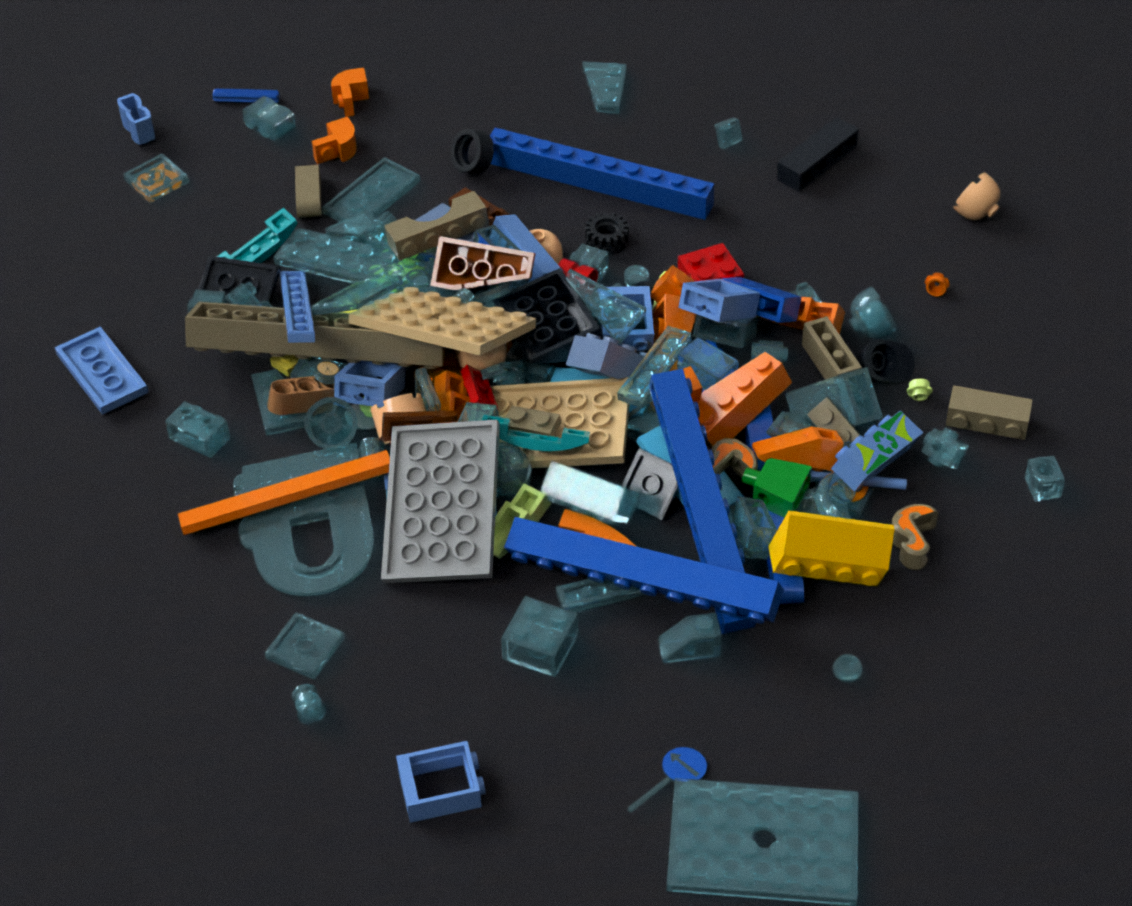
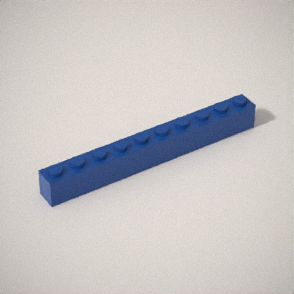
(602, 173)
(697, 481)
(645, 569)

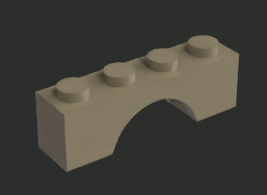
(412, 237)

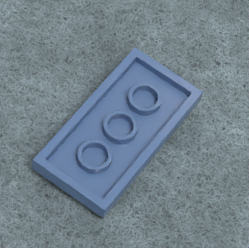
(101, 370)

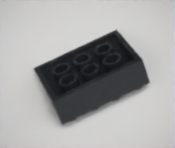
(557, 313)

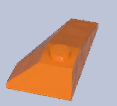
(668, 314)

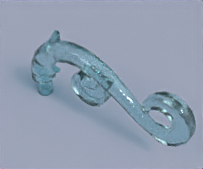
(841, 493)

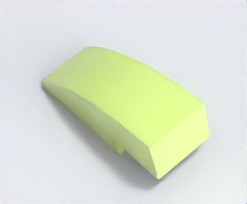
(527, 504)

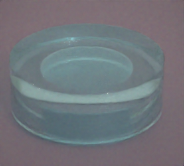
(635, 274)

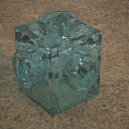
(944, 448)

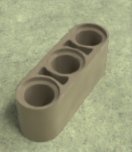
(308, 191)

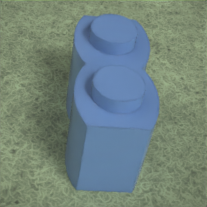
(136, 118)

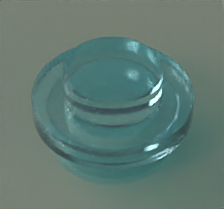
(847, 668)

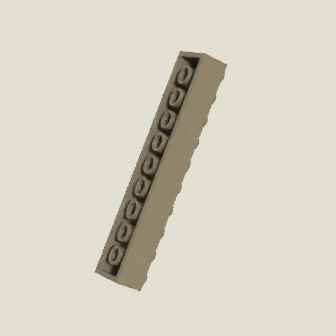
(264, 331)

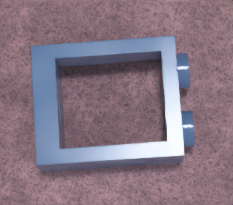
(722, 300)
(640, 338)
(363, 378)
(435, 760)

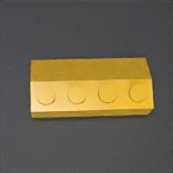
(832, 548)

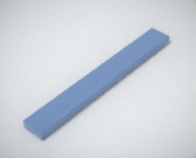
(297, 307)

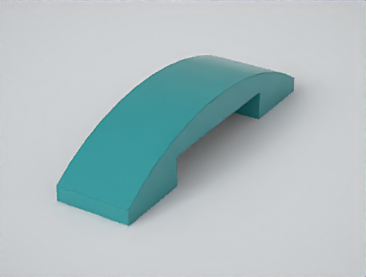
(268, 241)
(570, 437)

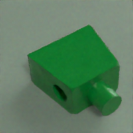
(779, 484)

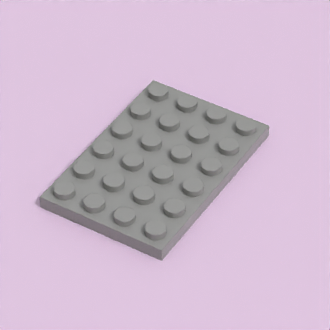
(441, 502)

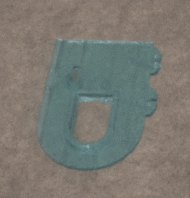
(270, 530)

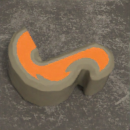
(735, 454)
(907, 537)

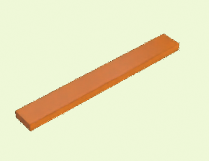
(284, 492)

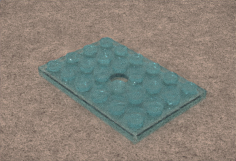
(807, 862)

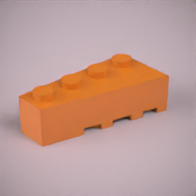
(741, 397)

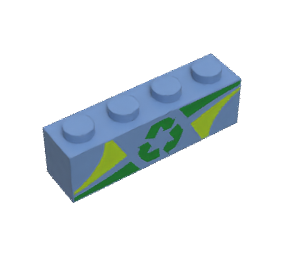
(876, 449)

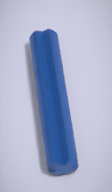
(243, 95)

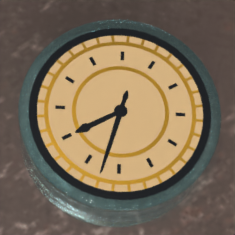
(326, 371)

